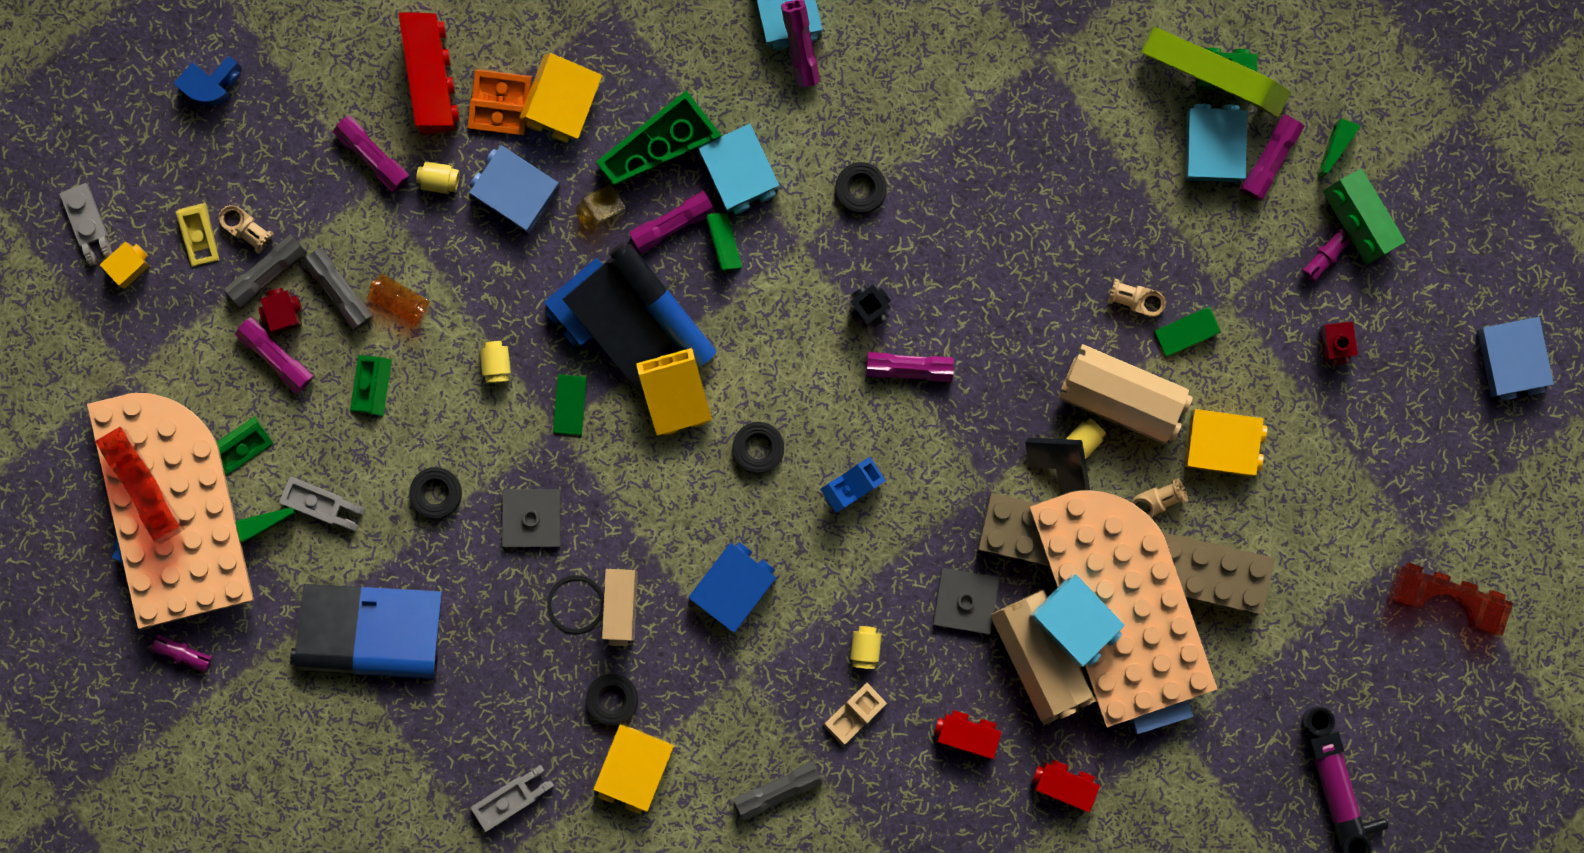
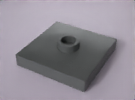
(531, 518)
(966, 600)

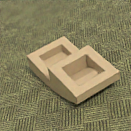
(854, 714)

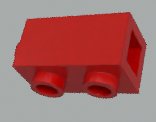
(967, 735)
(1060, 784)

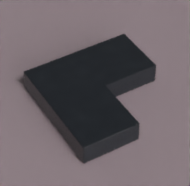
(1063, 455)

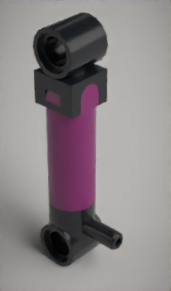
(1327, 751)

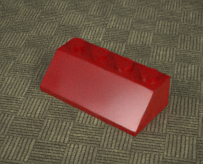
(427, 72)

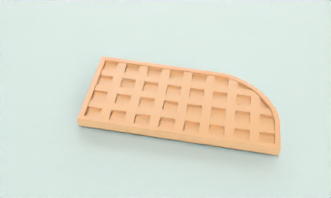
(201, 565)
(1132, 572)

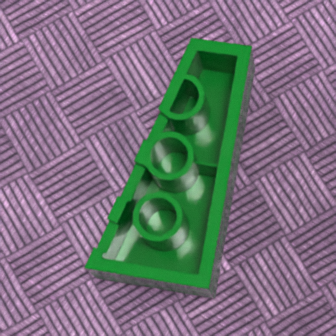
(664, 137)

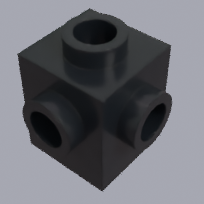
(869, 295)

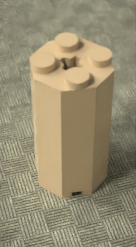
(1125, 395)
(1045, 670)

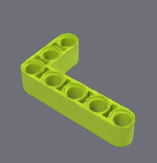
(1216, 70)

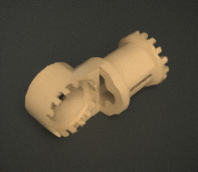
(244, 228)
(1137, 298)
(1164, 497)

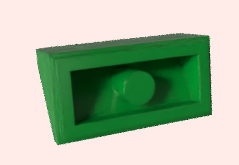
(724, 242)
(370, 385)
(243, 444)

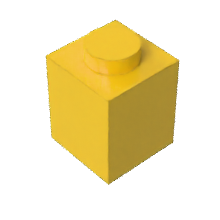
(126, 264)

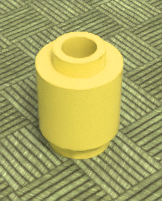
(438, 178)
(495, 362)
(1090, 434)
(865, 647)

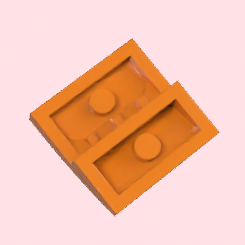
(499, 101)

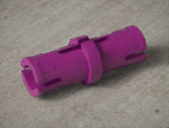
(1326, 255)
(181, 653)

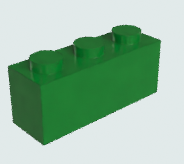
(1364, 216)

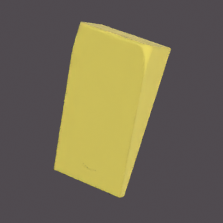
(197, 233)

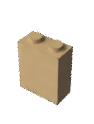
(619, 606)

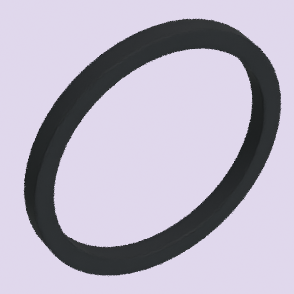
(549, 606)

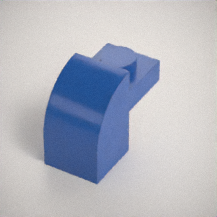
(206, 89)
(852, 485)

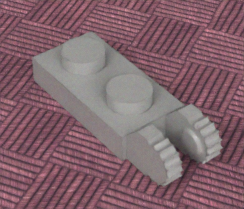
(85, 221)
(317, 502)
(508, 800)

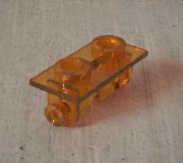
(398, 299)

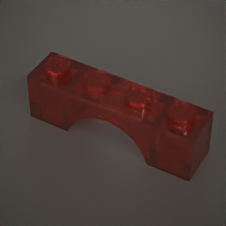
(141, 485)
(1484, 611)

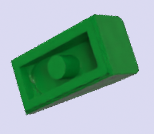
(1340, 137)
(1187, 331)
(570, 404)
(254, 526)

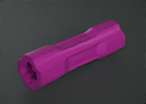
(800, 42)
(1272, 157)
(385, 168)
(653, 232)
(912, 367)
(289, 369)

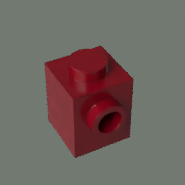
(280, 310)
(1345, 334)

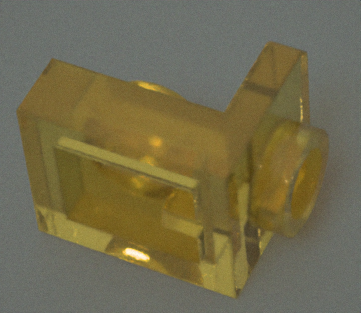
(599, 207)

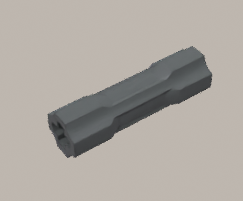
(278, 260)
(337, 288)
(777, 791)

